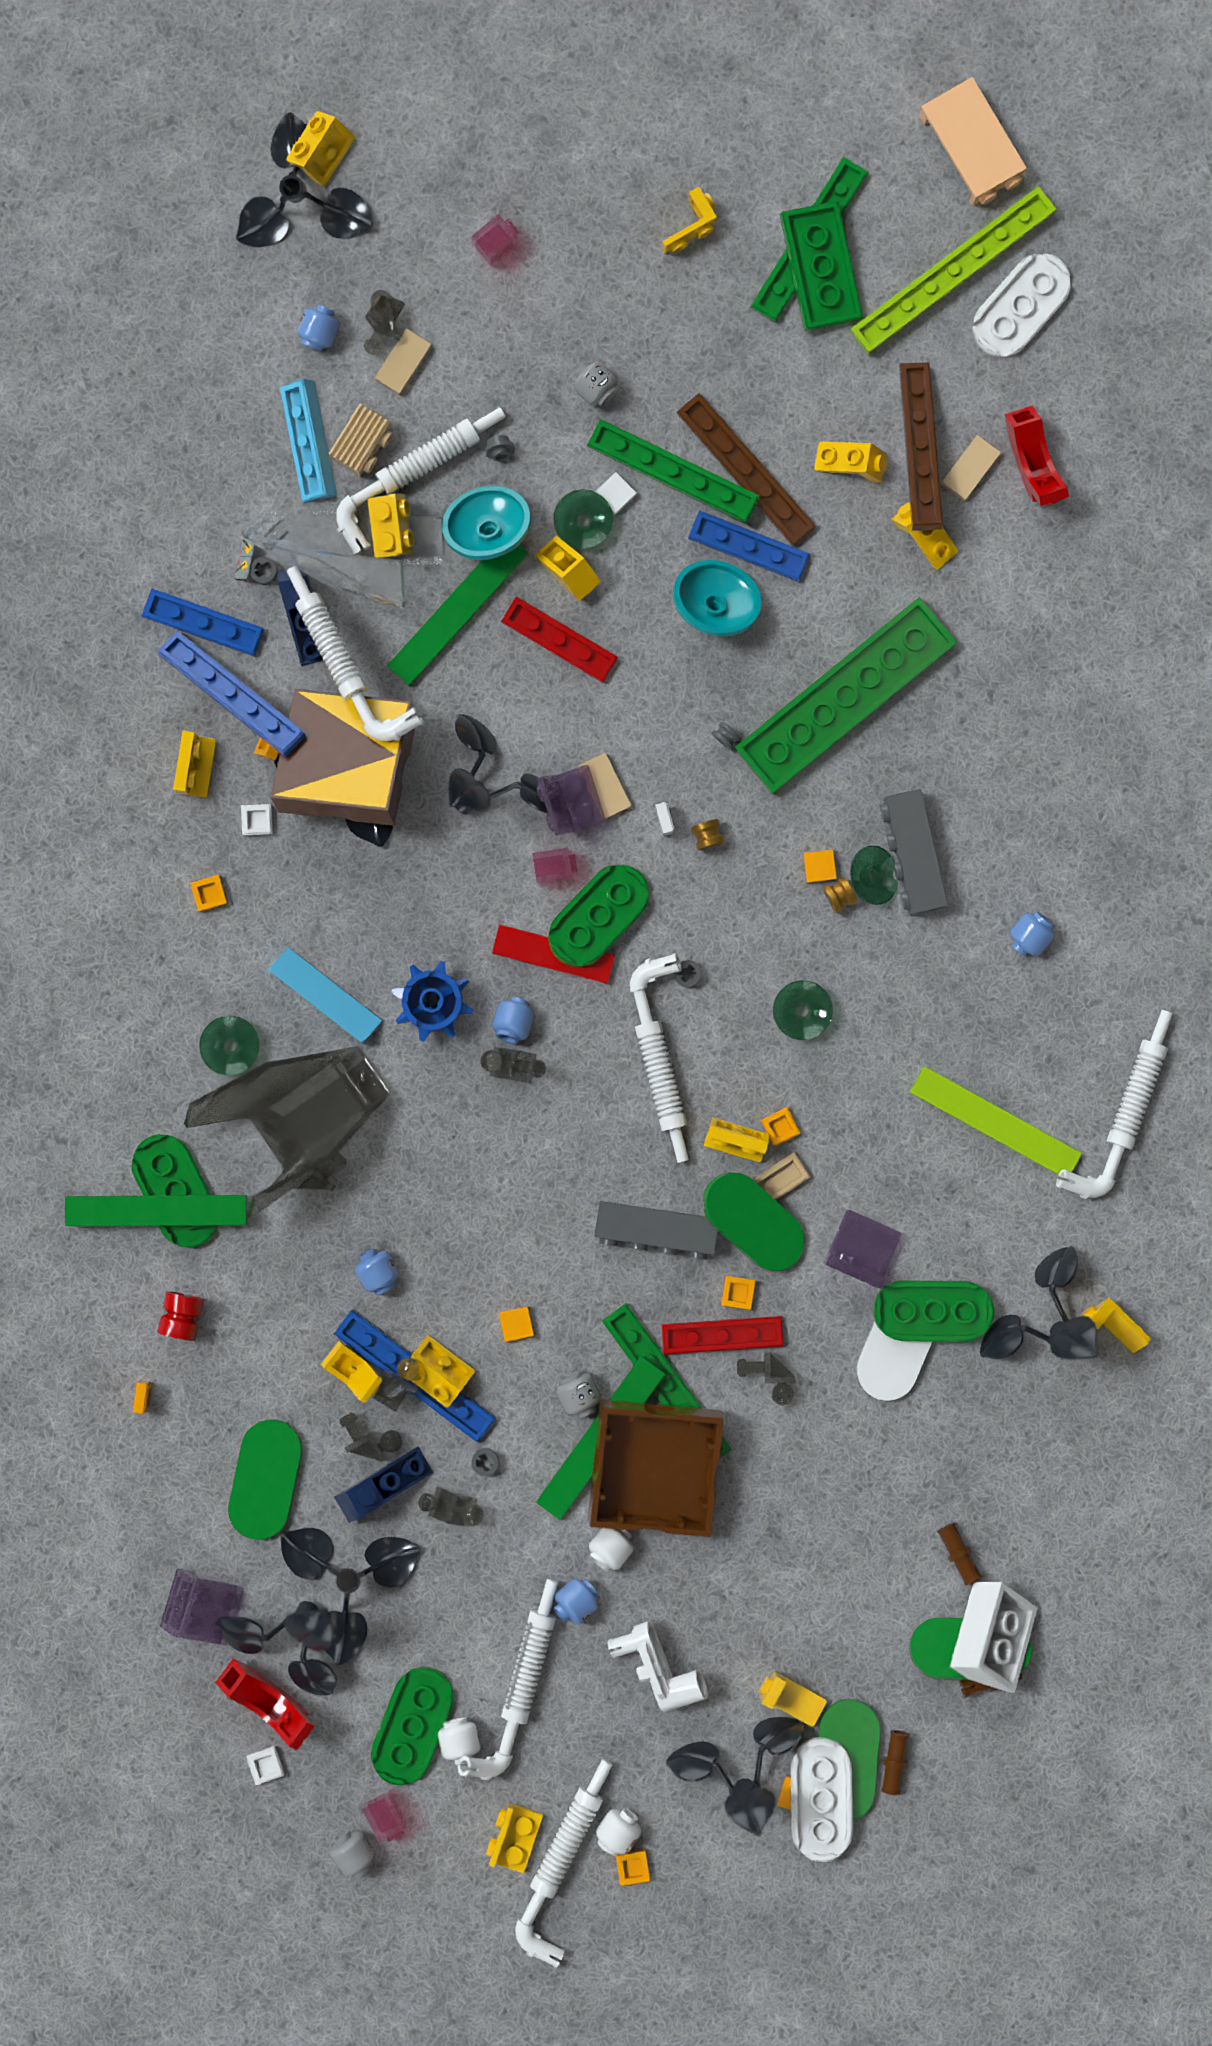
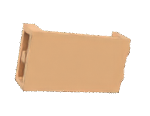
(974, 141)

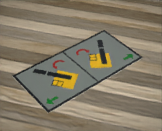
(244, 560)

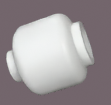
(610, 1548)
(458, 1739)
(618, 1831)

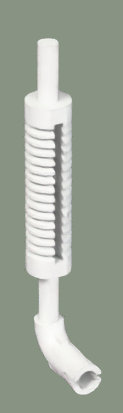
(410, 467)
(341, 665)
(656, 1054)
(1130, 1114)
(522, 1688)
(556, 1865)

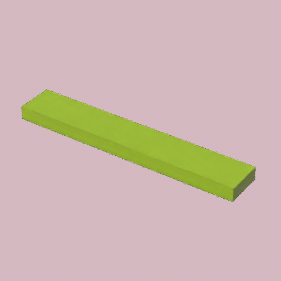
(994, 1122)

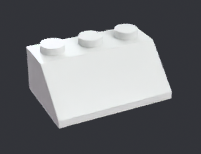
(994, 1636)

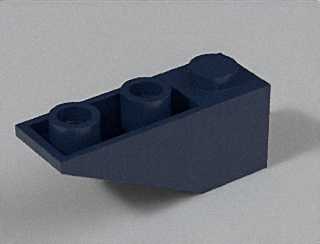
(304, 643)
(383, 1485)

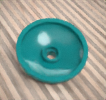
(486, 512)
(719, 587)

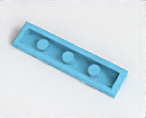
(310, 439)
(325, 995)

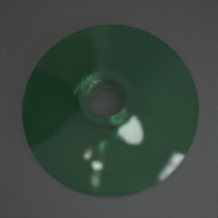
(579, 504)
(878, 865)
(818, 1005)
(213, 1045)

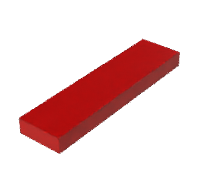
(559, 639)
(536, 950)
(722, 1335)

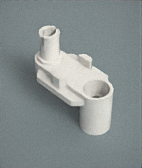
(669, 1690)

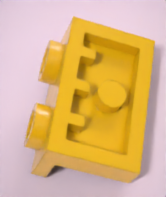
(321, 147)
(390, 525)
(194, 765)
(736, 1140)
(441, 1371)
(515, 1837)

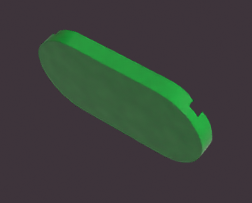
(598, 915)
(171, 1170)
(753, 1221)
(933, 1310)
(264, 1479)
(934, 1645)
(411, 1726)
(858, 1732)

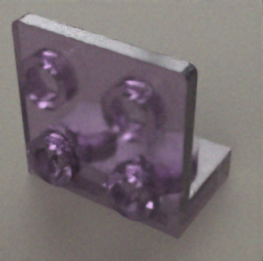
(571, 801)
(862, 1248)
(196, 1605)

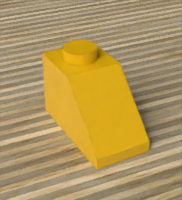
(568, 568)

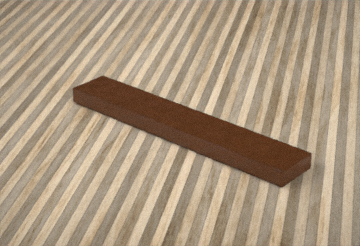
(920, 446)
(746, 469)

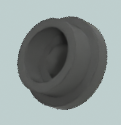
(499, 448)

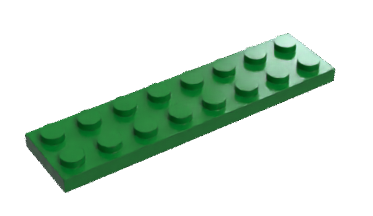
(845, 695)

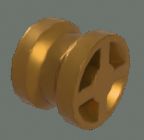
(707, 834)
(840, 895)

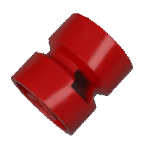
(180, 1316)

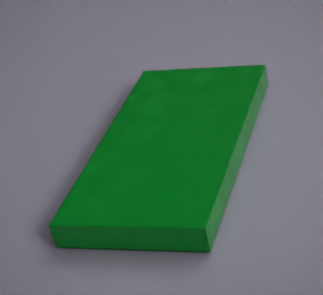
(821, 265)

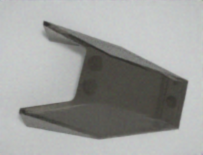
(301, 1110)

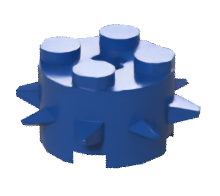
(415, 996)

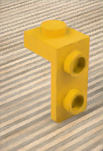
(703, 207)
(851, 458)
(933, 543)
(1118, 1323)
(353, 1371)
(791, 1698)

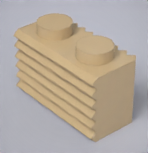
(361, 441)

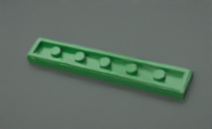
(780, 284)
(673, 471)
(454, 614)
(156, 1210)
(637, 1342)
(579, 1464)

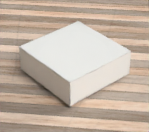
(616, 492)
(664, 818)
(256, 819)
(265, 1765)

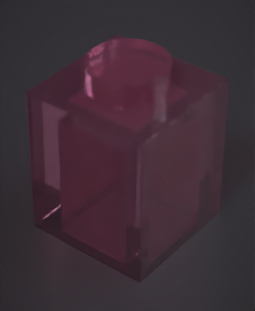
(495, 239)
(554, 865)
(385, 1817)

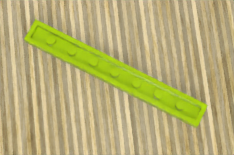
(953, 270)

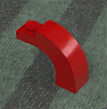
(1033, 458)
(268, 1701)

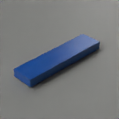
(748, 546)
(202, 622)

